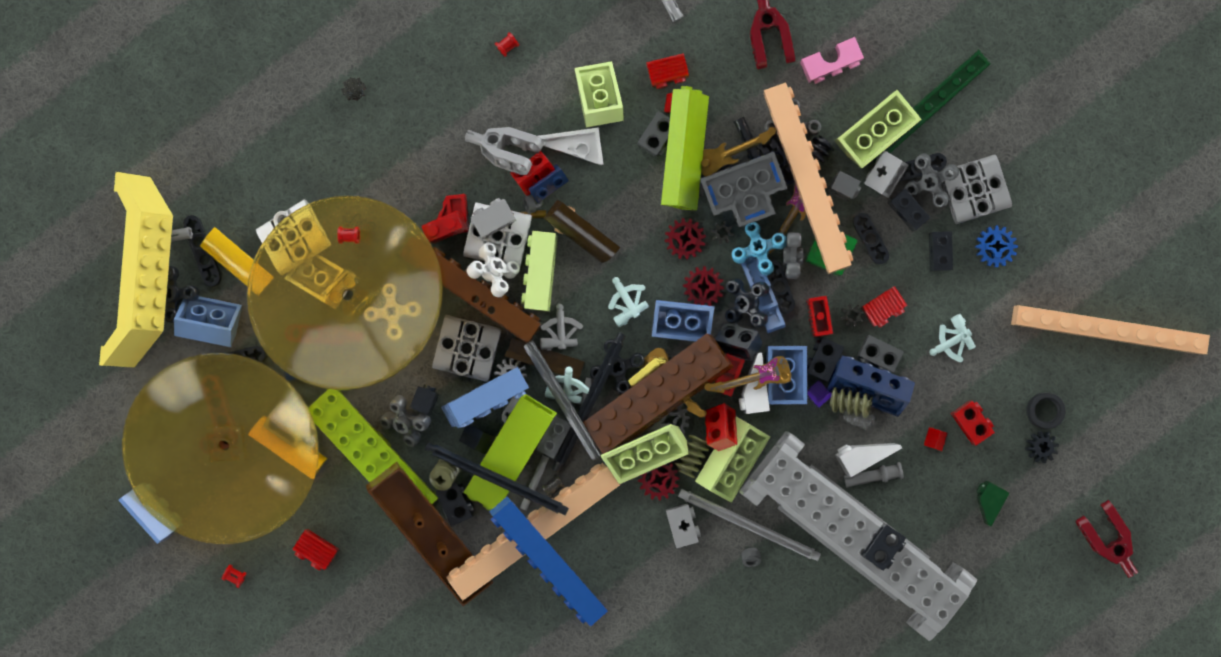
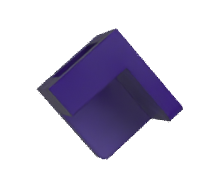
(818, 394)

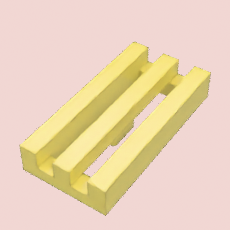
(647, 370)

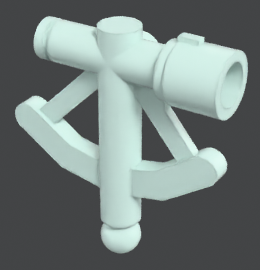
(633, 309)
(964, 336)
(568, 381)

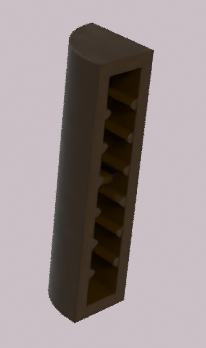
(581, 232)

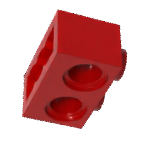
(540, 169)
(731, 374)
(969, 425)
(721, 427)

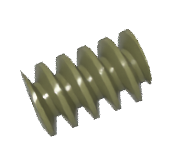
(850, 403)
(694, 452)
(443, 475)

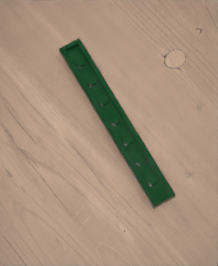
(944, 93)

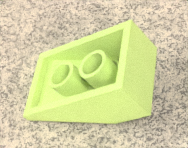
(599, 94)

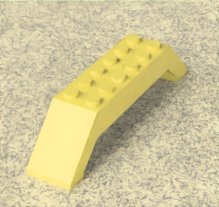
(143, 271)

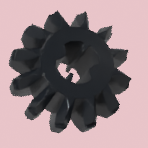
(1036, 450)

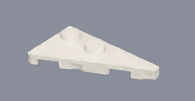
(579, 143)

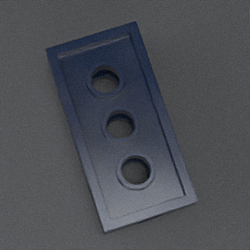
(885, 397)

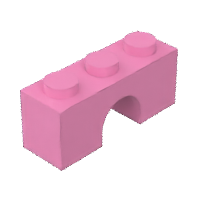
(848, 56)

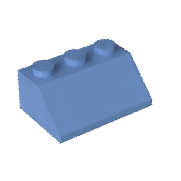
(681, 320)
(207, 321)
(795, 390)
(151, 525)

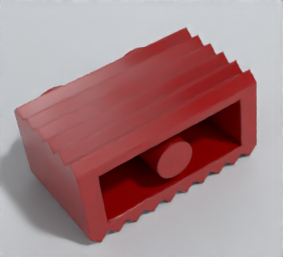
(667, 71)
(444, 227)
(884, 306)
(819, 316)
(315, 549)

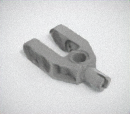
(494, 141)

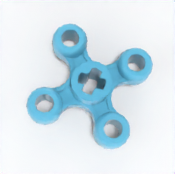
(761, 254)

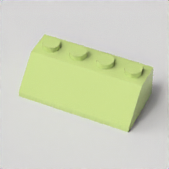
(878, 129)
(540, 271)
(646, 453)
(729, 468)

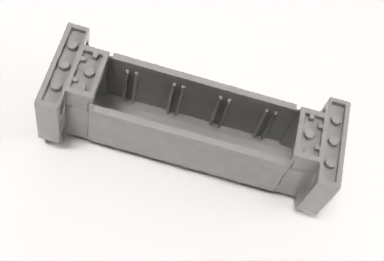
(848, 528)

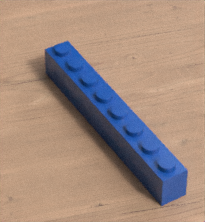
(545, 558)

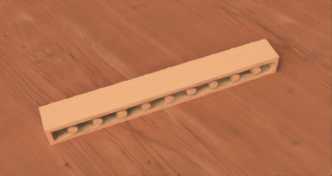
(807, 179)
(1110, 330)
(502, 552)

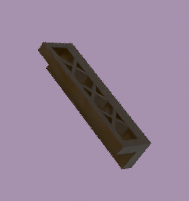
(555, 361)

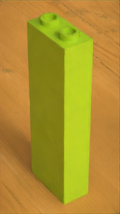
(685, 149)
(511, 449)

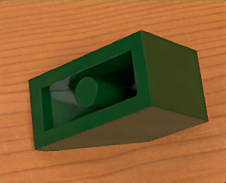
(990, 501)

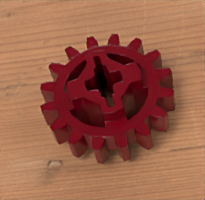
(676, 236)
(694, 286)
(670, 474)

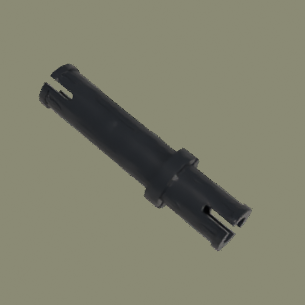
(745, 135)

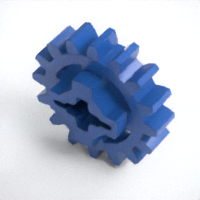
(996, 238)

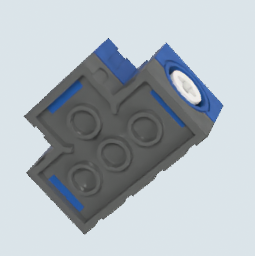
(745, 189)

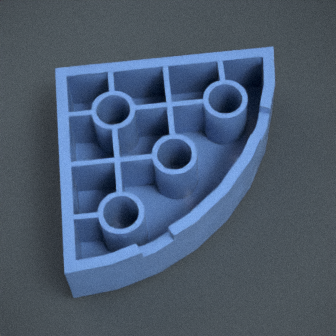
(480, 400)

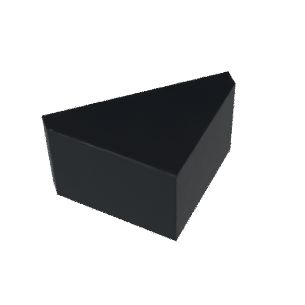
(477, 439)

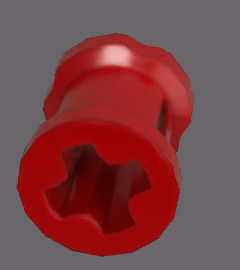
(507, 44)
(348, 235)
(237, 581)

